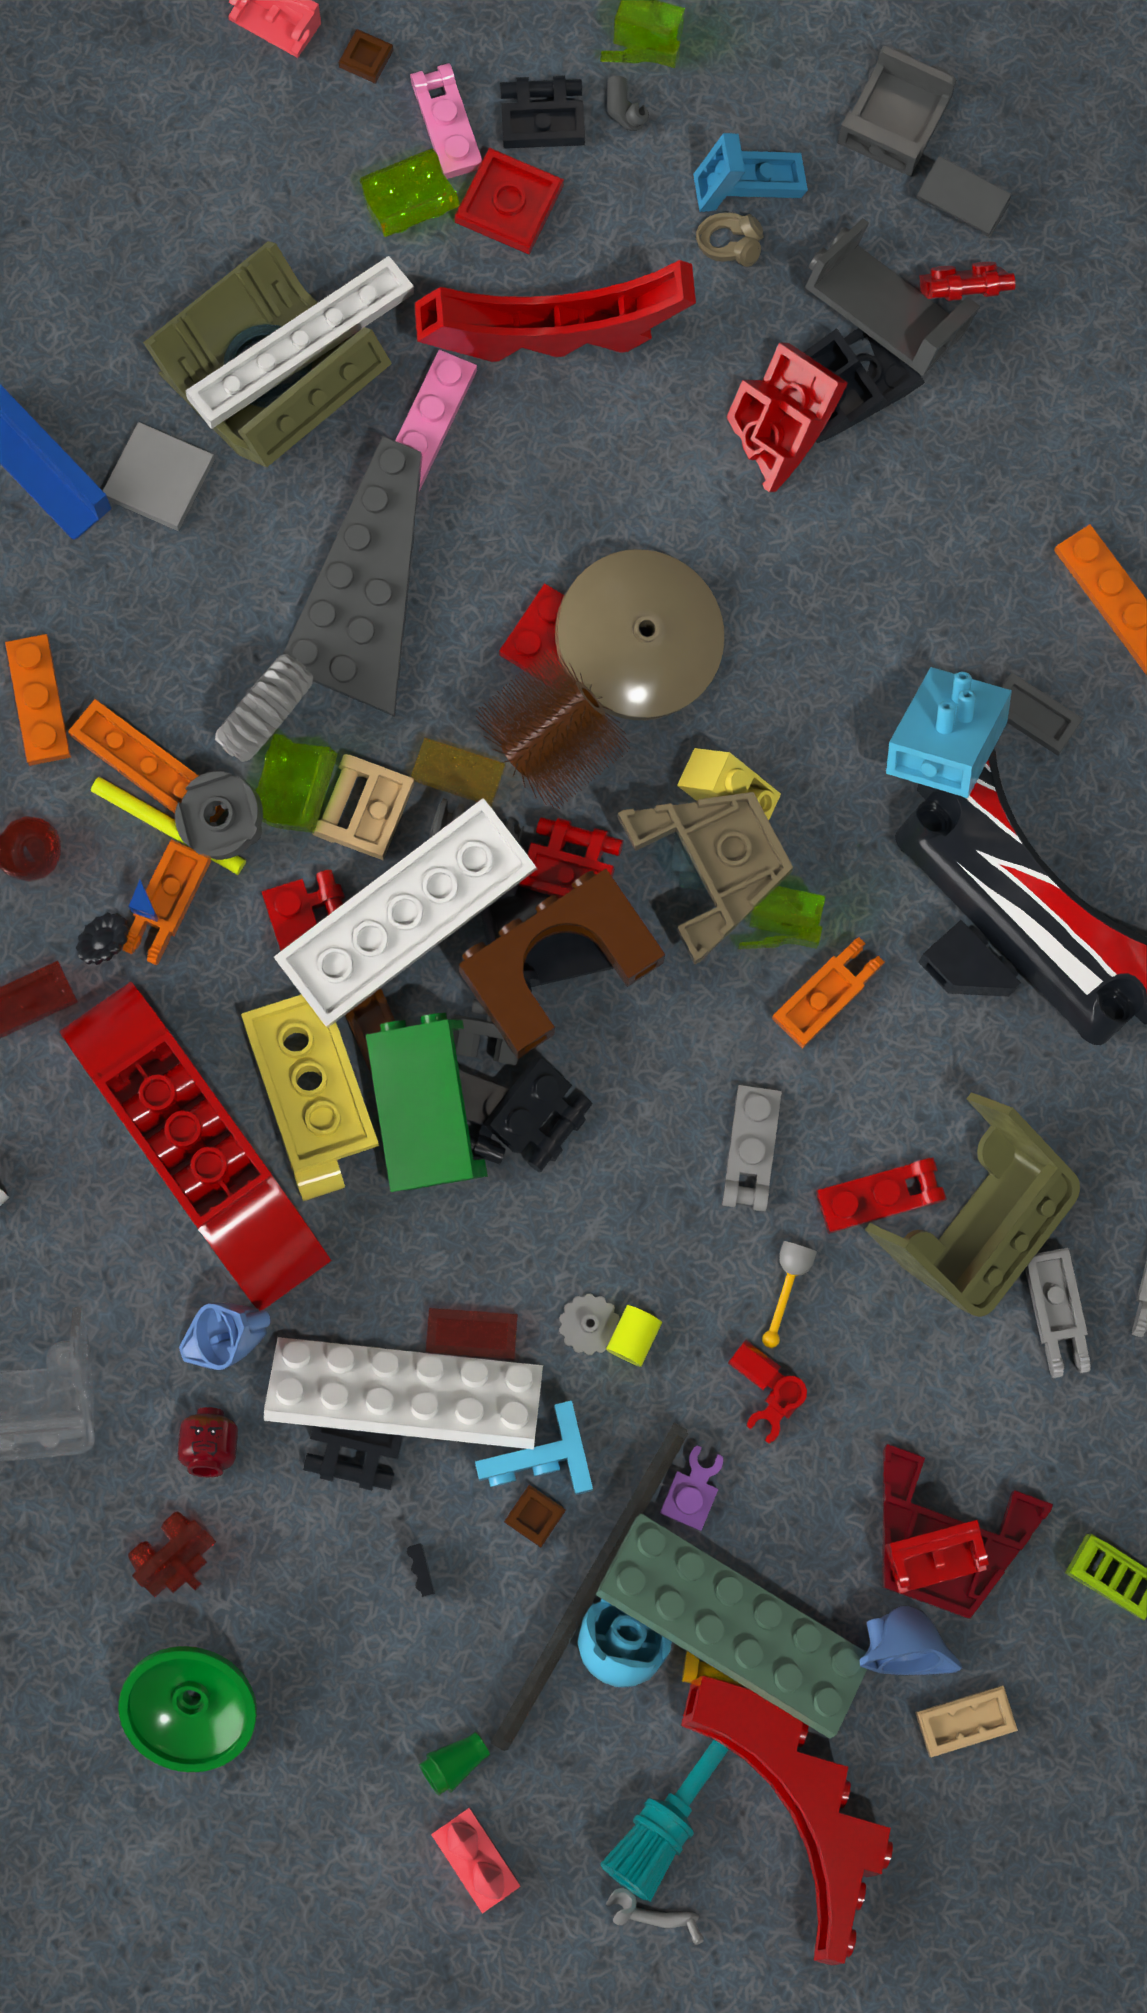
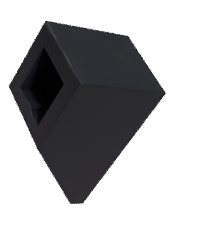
(967, 966)

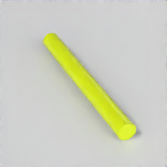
(152, 817)

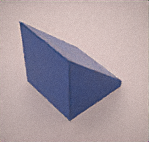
(141, 904)

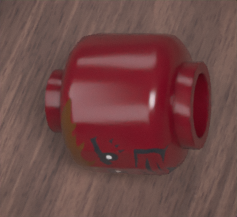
(207, 1442)

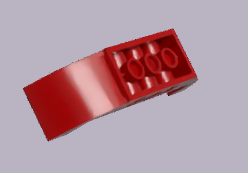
(195, 1146)

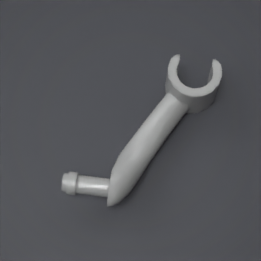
(661, 1919)

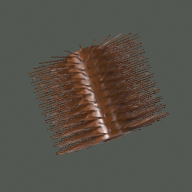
(553, 730)

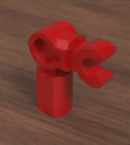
(786, 1393)

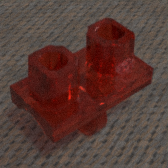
(176, 1560)

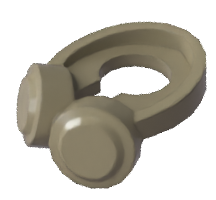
(744, 251)

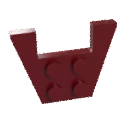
(906, 1520)

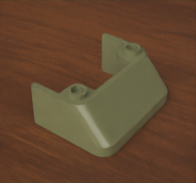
(1001, 1222)

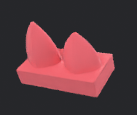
(476, 1860)

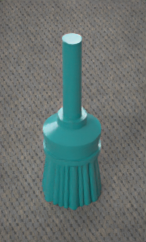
(660, 1832)

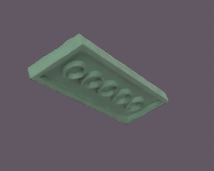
(734, 1625)

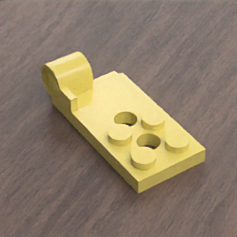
(315, 1123)

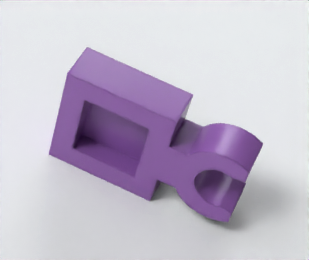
(690, 1495)

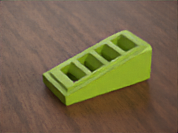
(1082, 1560)

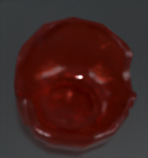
(40, 840)

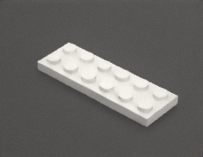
(405, 913)
(404, 1393)

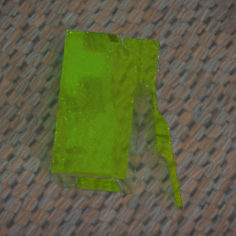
(648, 31)
(790, 914)

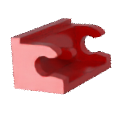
(937, 1556)

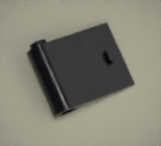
(554, 957)

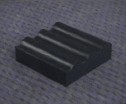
(421, 1569)

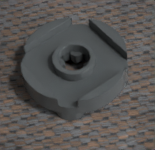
(198, 805)

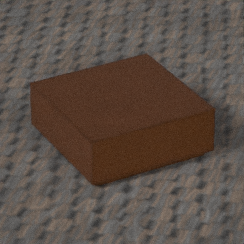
(366, 56)
(535, 1516)

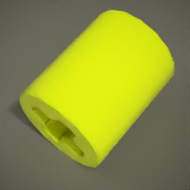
(634, 1335)

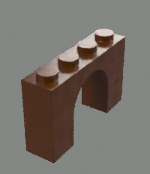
(591, 909)

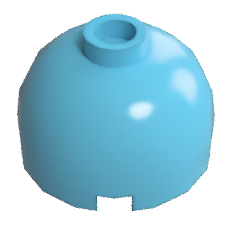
(620, 1647)

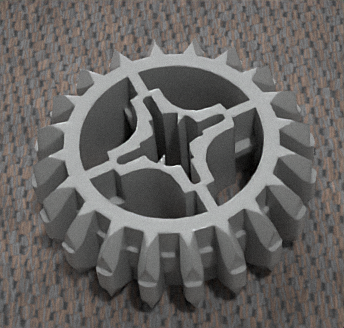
(264, 708)

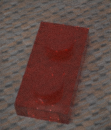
(34, 998)

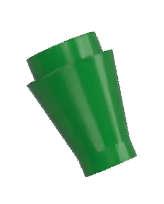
(453, 1763)

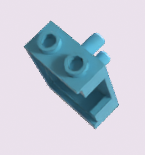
(948, 732)

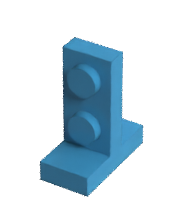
(747, 174)

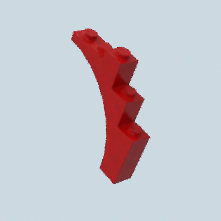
(554, 325)
(812, 1791)

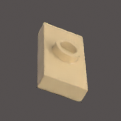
(966, 1721)

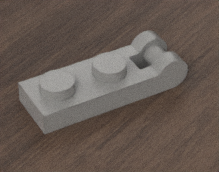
(752, 1146)

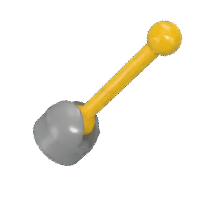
(795, 1261)

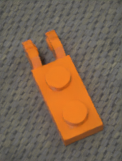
(171, 895)
(824, 995)

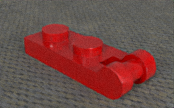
(879, 1196)

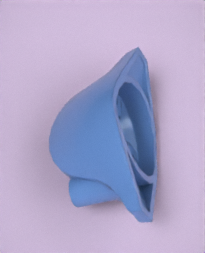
(223, 1335)
(907, 1645)

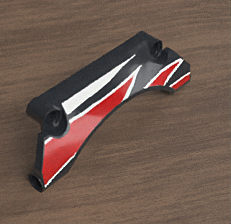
(1051, 935)

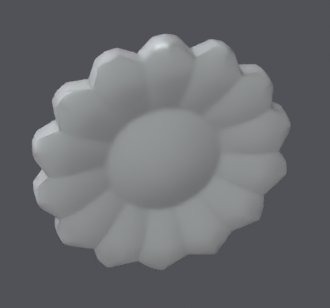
(588, 1324)

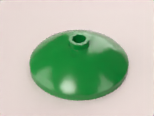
(184, 1729)

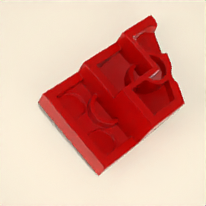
(784, 412)

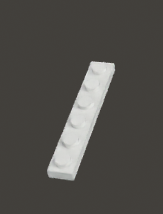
(299, 342)

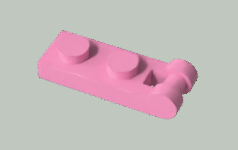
(447, 122)

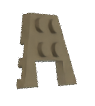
(731, 851)

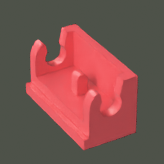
(280, 22)

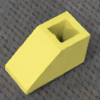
(722, 774)

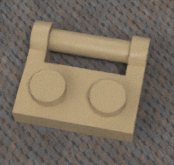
(376, 811)

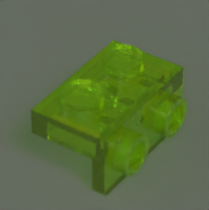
(408, 193)
(294, 783)

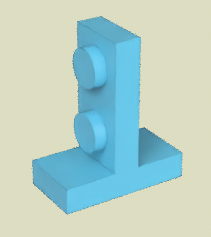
(544, 1458)

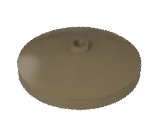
(603, 641)

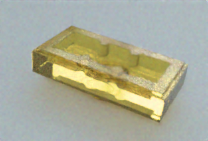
(458, 771)

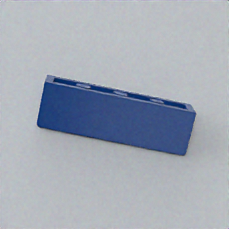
(47, 471)

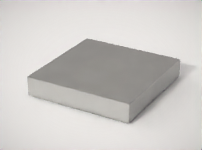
(158, 476)

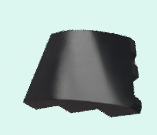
(866, 391)

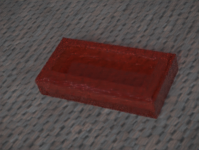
(471, 1333)

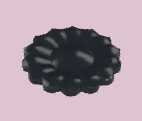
(102, 938)

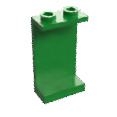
(421, 1104)

